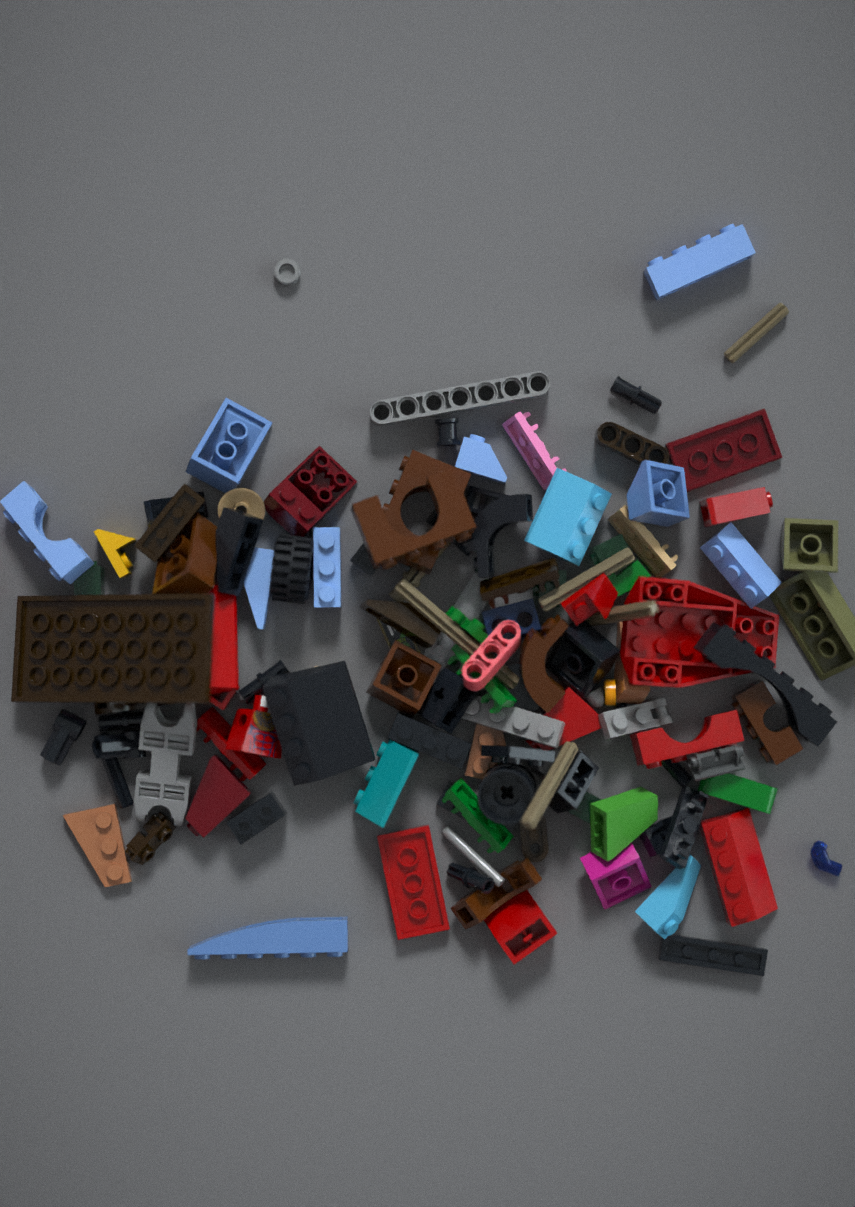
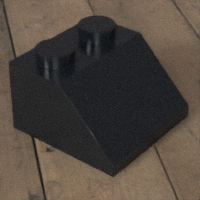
(582, 658)

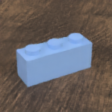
(740, 565)
(327, 567)

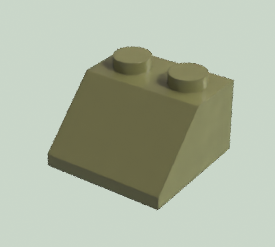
(809, 545)

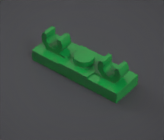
(496, 689)
(467, 803)

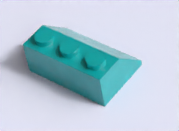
(385, 781)

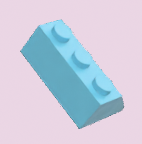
(567, 517)

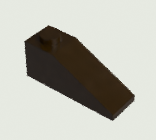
(403, 619)

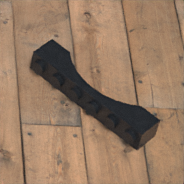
(803, 715)

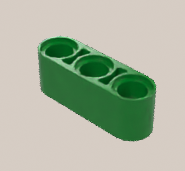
(740, 791)

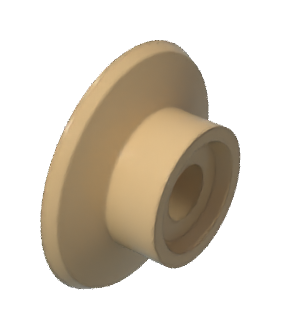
(244, 497)

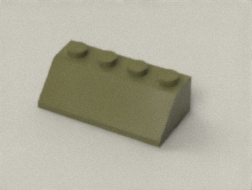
(818, 620)

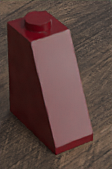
(215, 797)

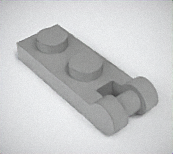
(634, 719)

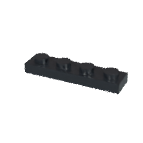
(713, 954)

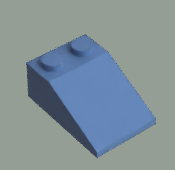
(228, 446)

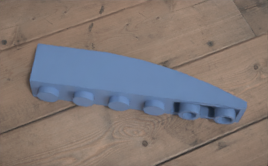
(279, 938)

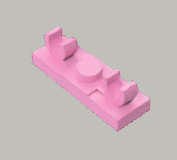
(531, 448)

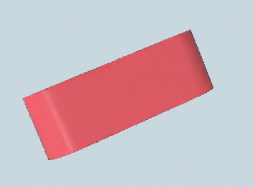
(490, 667)

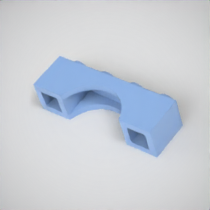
(27, 510)

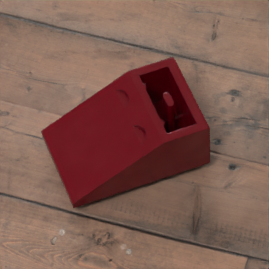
(308, 493)

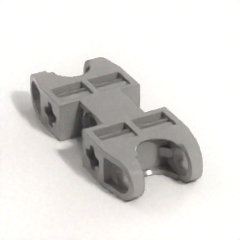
(163, 783)

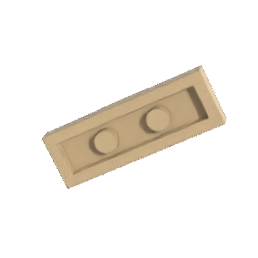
(643, 543)

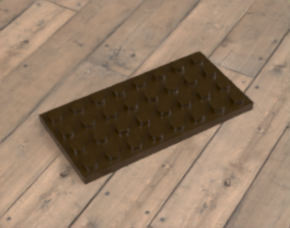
(113, 648)

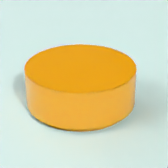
(610, 692)

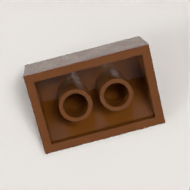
(189, 561)

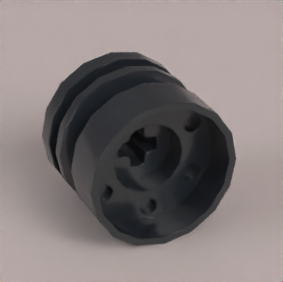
(510, 807)

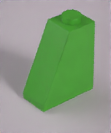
(621, 820)

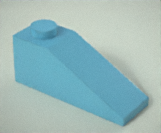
(669, 901)

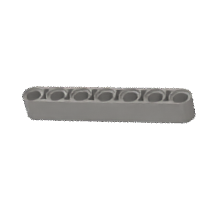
(470, 390)

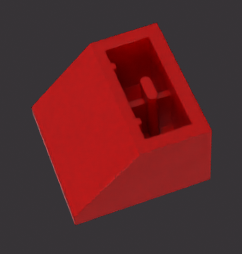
(520, 926)

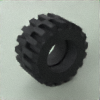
(291, 569)

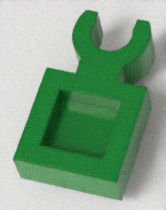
(474, 627)

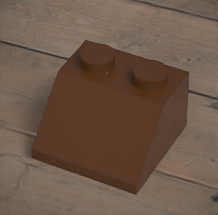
(404, 679)

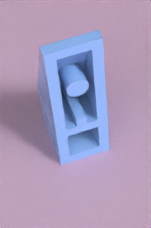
(258, 584)

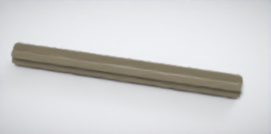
(450, 628)

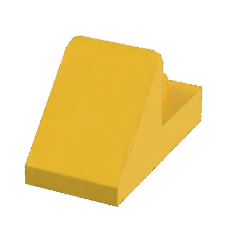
(112, 544)

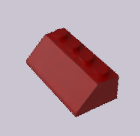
(225, 643)
(738, 866)

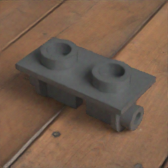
(715, 764)

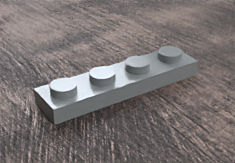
(516, 722)

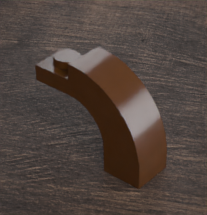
(532, 656)
(477, 906)

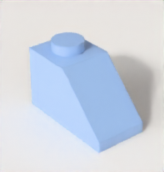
(479, 459)

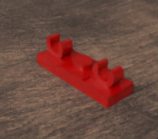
(218, 731)

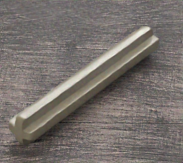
(607, 566)
(625, 613)
(549, 785)

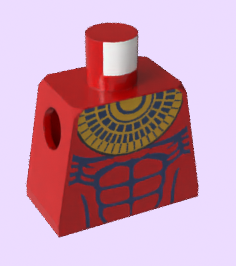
(255, 731)

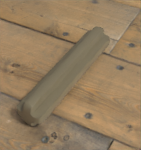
(756, 332)

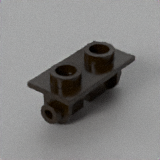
(143, 848)

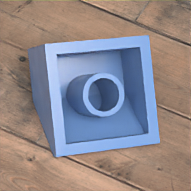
(658, 494)

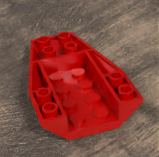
(661, 646)

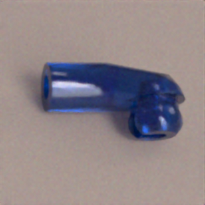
(821, 859)

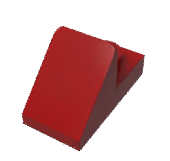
(593, 597)

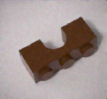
(752, 704)

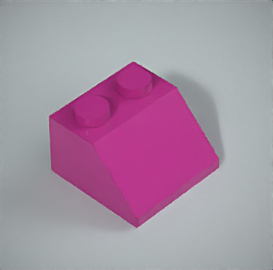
(616, 878)

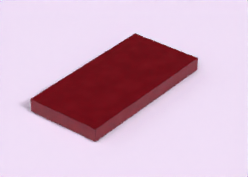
(725, 450)

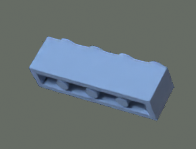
(699, 261)

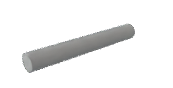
(473, 856)

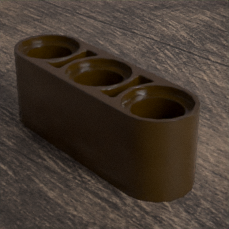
(621, 436)

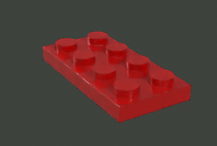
(413, 882)

